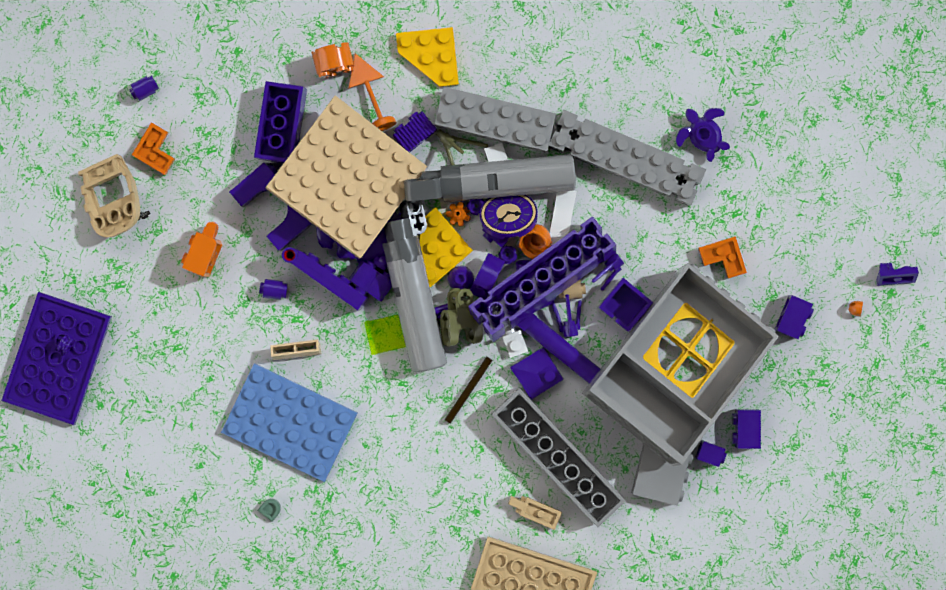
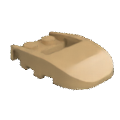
(118, 215)

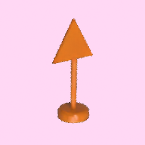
(363, 74)

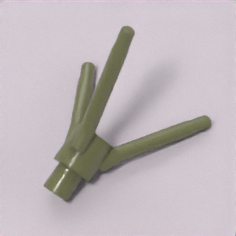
(449, 141)

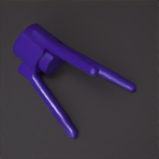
(613, 263)
(569, 328)

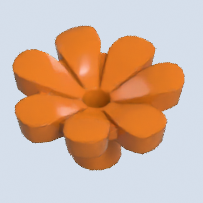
(458, 218)

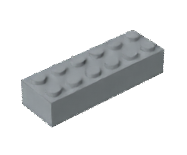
(495, 119)

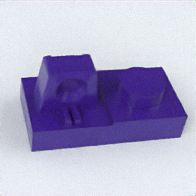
(890, 276)

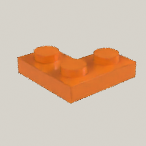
(149, 149)
(728, 253)

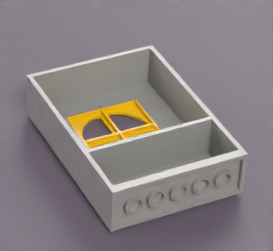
(649, 400)

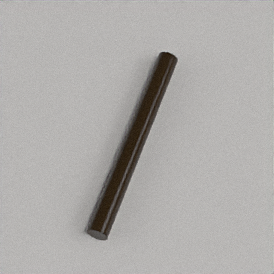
(468, 390)

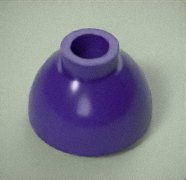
(460, 277)

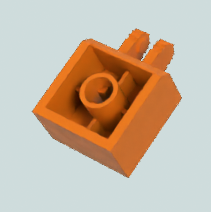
(203, 251)

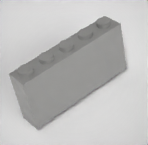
(658, 479)

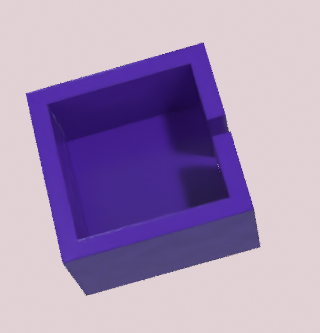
(625, 304)

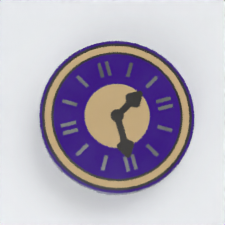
(508, 216)

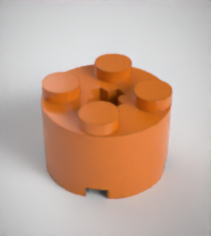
(333, 59)

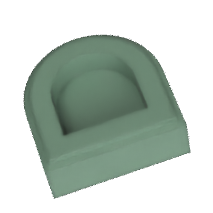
(270, 509)

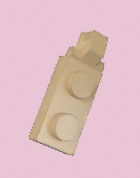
(536, 511)

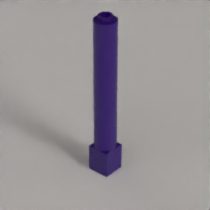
(559, 347)

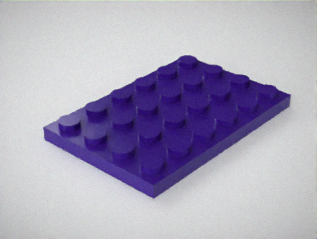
(47, 378)

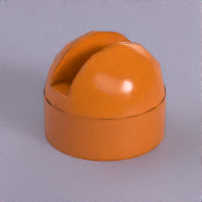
(855, 308)

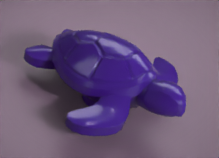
(703, 132)

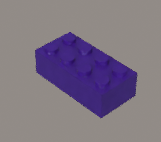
(280, 121)

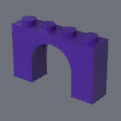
(255, 184)

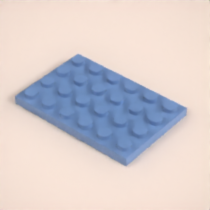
(289, 422)

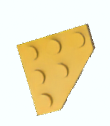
(431, 53)
(441, 247)

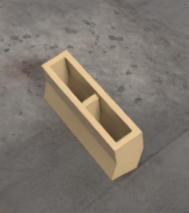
(296, 353)

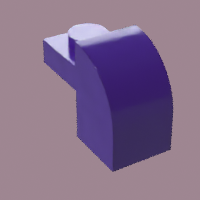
(487, 276)

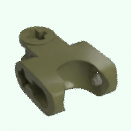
(459, 318)

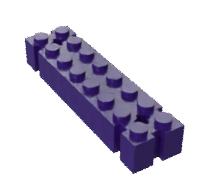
(542, 279)

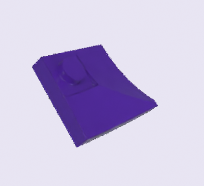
(537, 373)

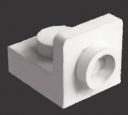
(514, 342)

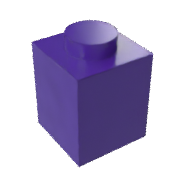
(711, 453)

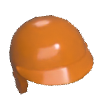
(535, 241)

